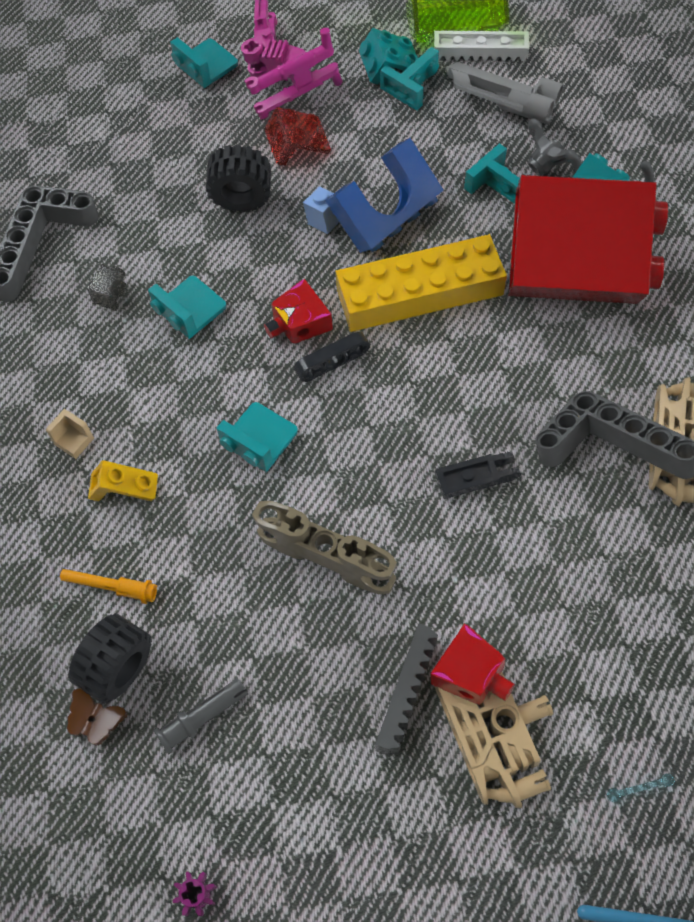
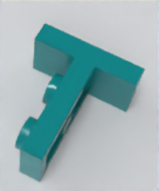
(408, 84)
(493, 172)

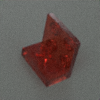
(294, 130)

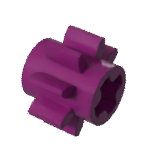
(186, 889)

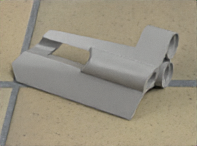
(510, 95)

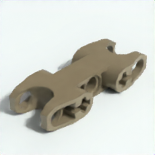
(349, 555)

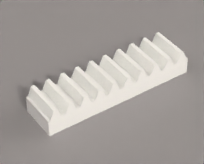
(483, 44)

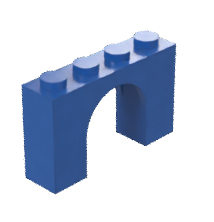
(416, 190)

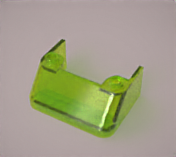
(455, 15)

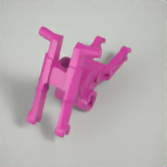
(277, 61)

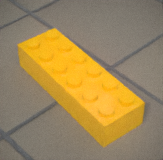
(420, 282)

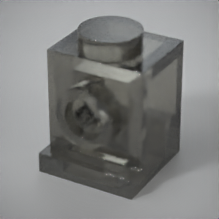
(107, 286)

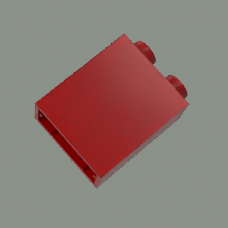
(586, 239)

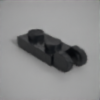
(475, 474)

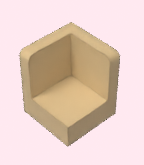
(70, 433)

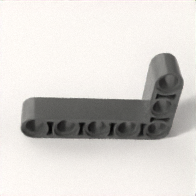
(27, 225)
(619, 426)

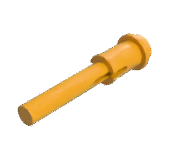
(123, 587)

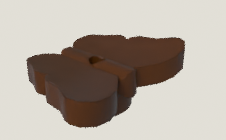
(84, 709)

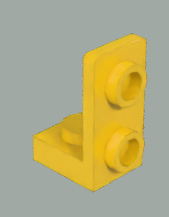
(122, 480)

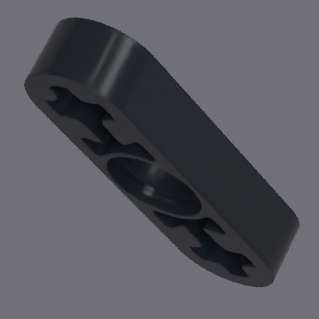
(331, 356)

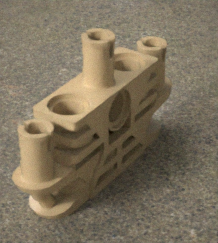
(680, 418)
(513, 744)

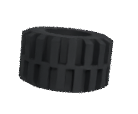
(238, 178)
(109, 658)

